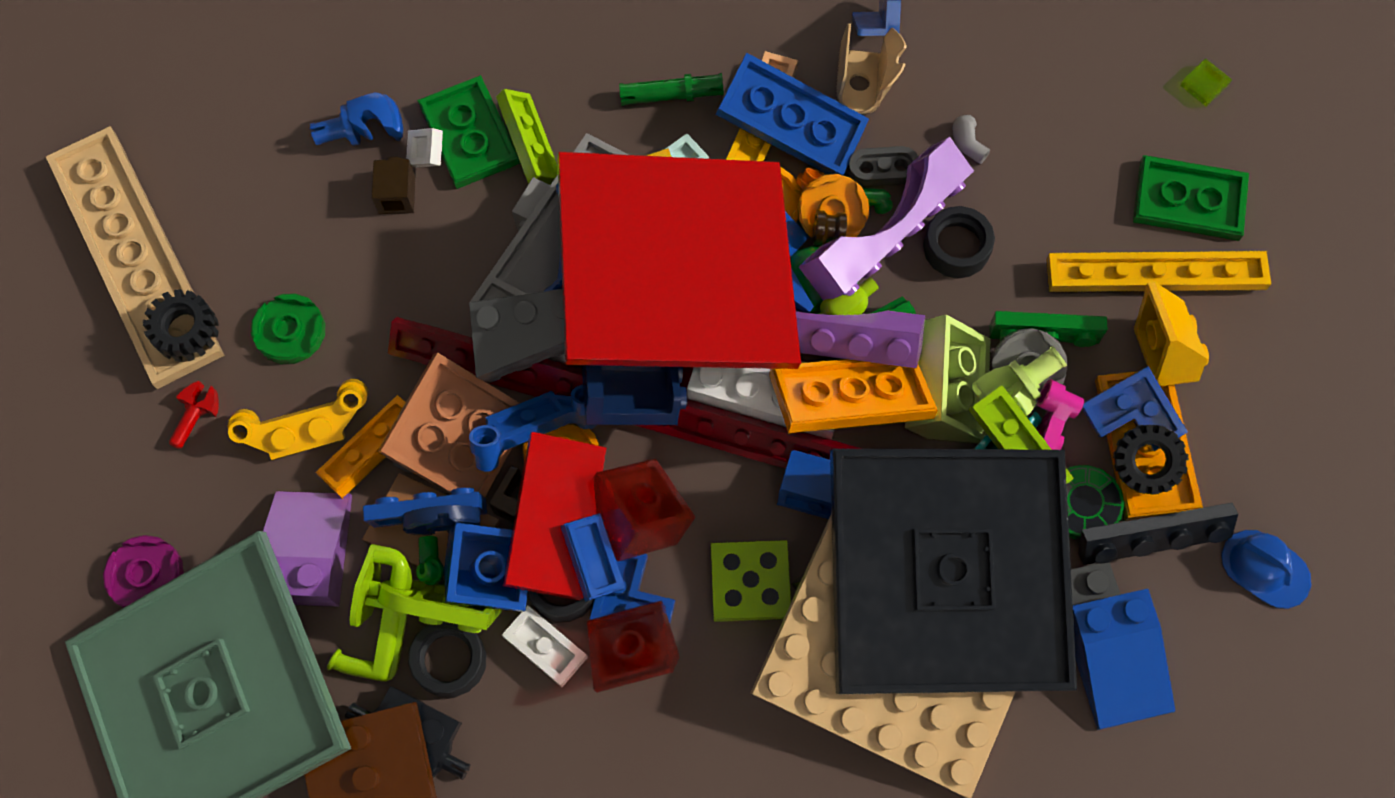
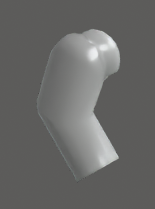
(965, 139)

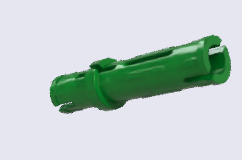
(671, 89)

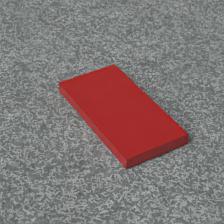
(552, 492)

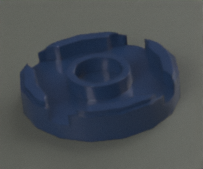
(438, 518)

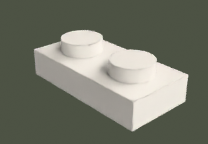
(545, 646)

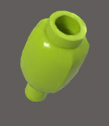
(852, 304)

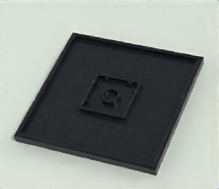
(951, 571)

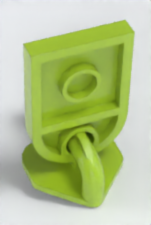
(399, 598)

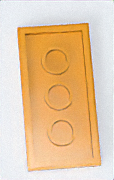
(850, 395)
(1138, 505)

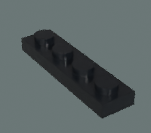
(1157, 534)

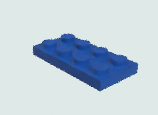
(792, 116)

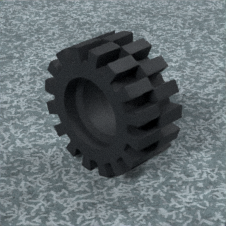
(171, 309)
(1174, 463)

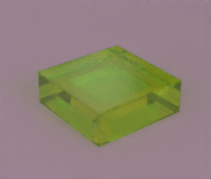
(1206, 82)

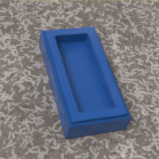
(592, 557)

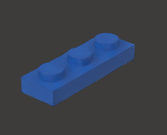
(388, 510)

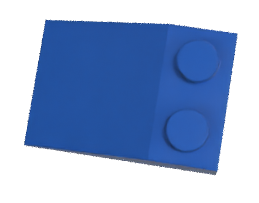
(1122, 659)

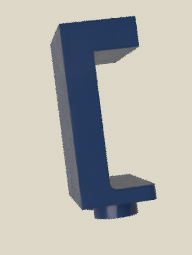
(632, 395)

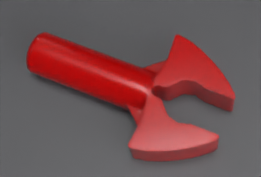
(193, 411)

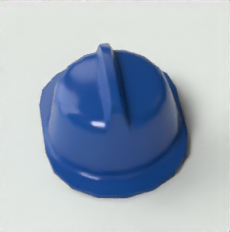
(1266, 568)

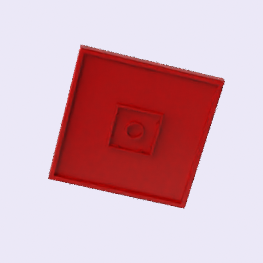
(675, 262)

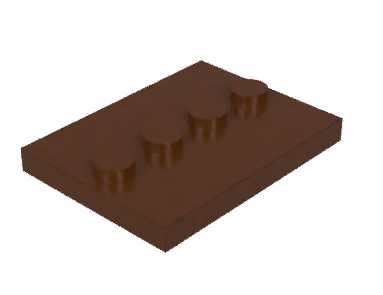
(384, 759)

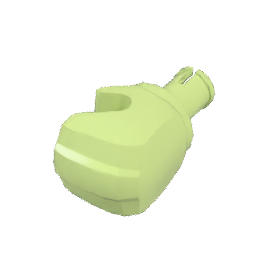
(1020, 380)

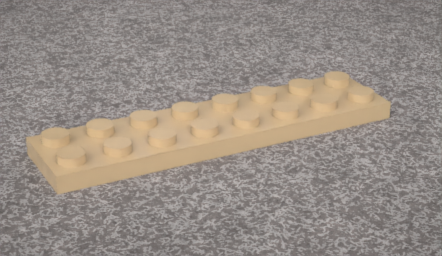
(126, 244)

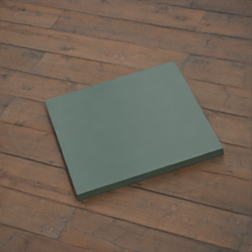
(208, 684)

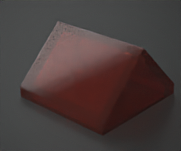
(631, 646)

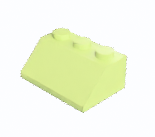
(951, 362)

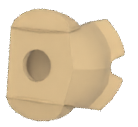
(878, 68)

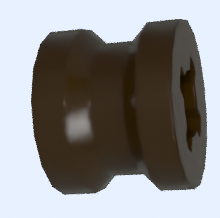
(828, 227)

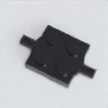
(437, 728)

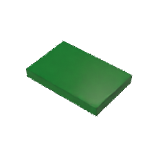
(473, 131)
(1191, 197)

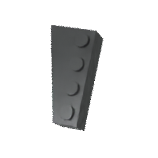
(516, 332)

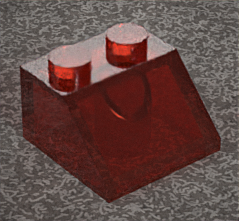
(640, 509)

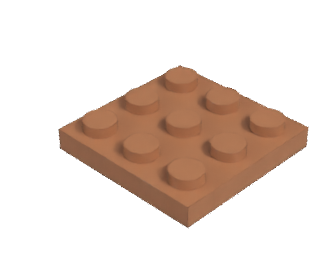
(436, 424)

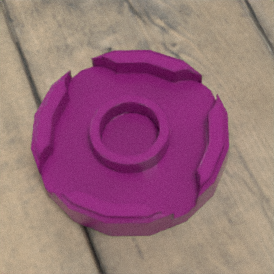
(140, 568)

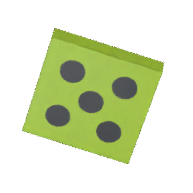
(750, 580)

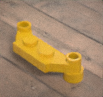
(300, 429)

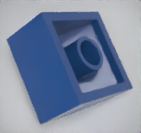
(477, 568)

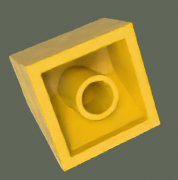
(1169, 337)

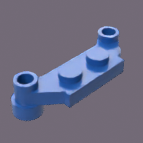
(516, 423)

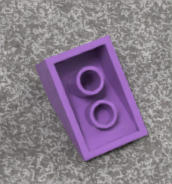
(310, 543)

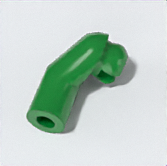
(879, 199)
(430, 567)

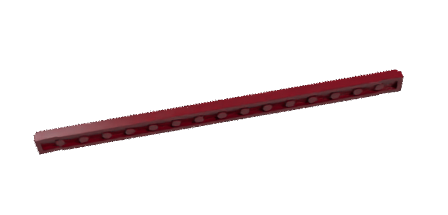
(696, 423)

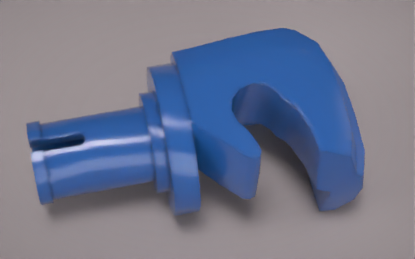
(353, 120)

